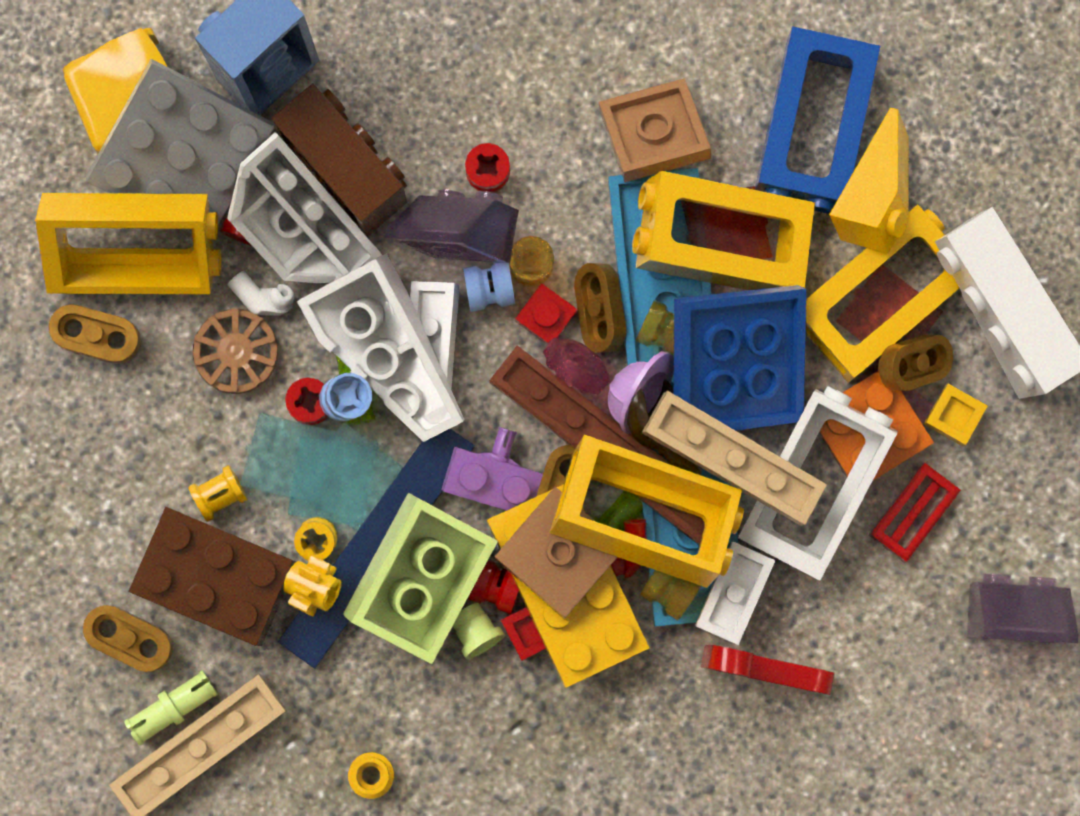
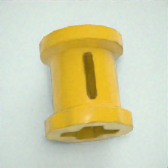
(225, 480)

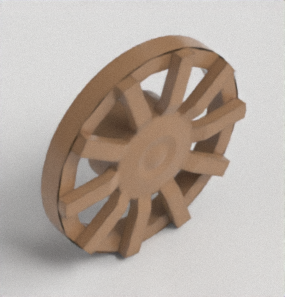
(235, 351)

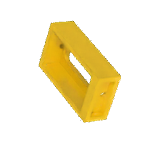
(661, 254)
(127, 269)
(853, 359)
(659, 482)

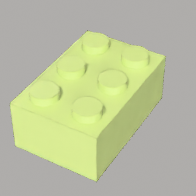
(419, 578)

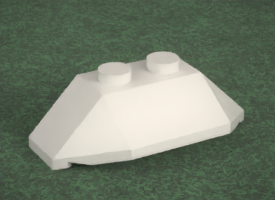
(295, 218)

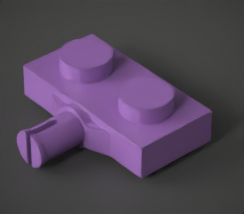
(491, 476)

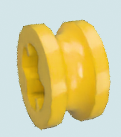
(321, 526)

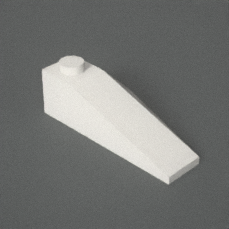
(379, 336)

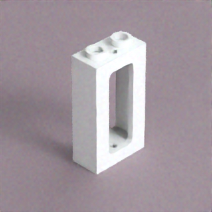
(878, 439)

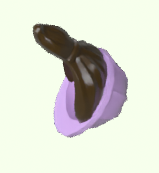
(635, 396)

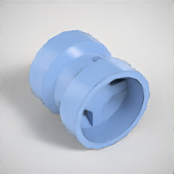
(479, 290)
(352, 393)

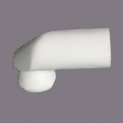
(262, 300)

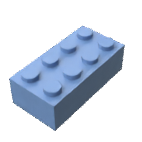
(257, 50)

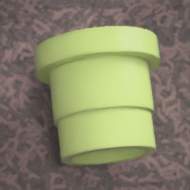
(476, 631)

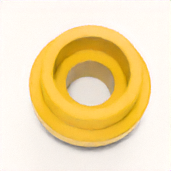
(356, 779)

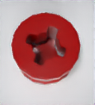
(487, 179)
(309, 410)

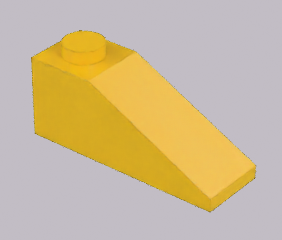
(876, 198)

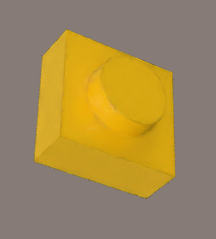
(955, 415)

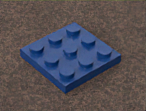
(742, 355)

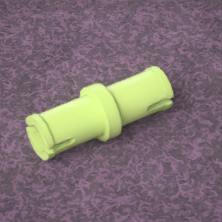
(170, 707)

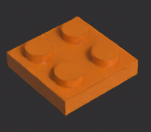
(847, 443)

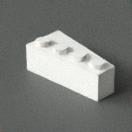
(1010, 305)

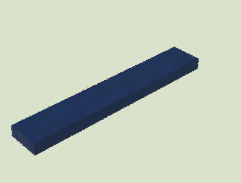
(423, 478)

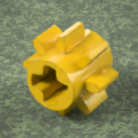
(312, 585)

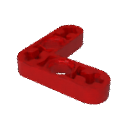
(766, 669)

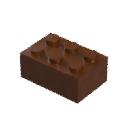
(341, 158)
(212, 577)

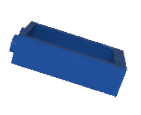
(832, 50)

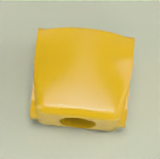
(107, 77)

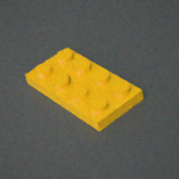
(598, 628)

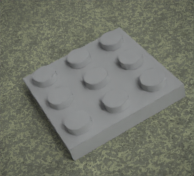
(177, 141)

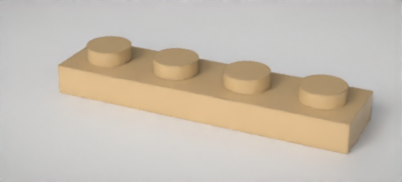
(734, 458)
(198, 747)

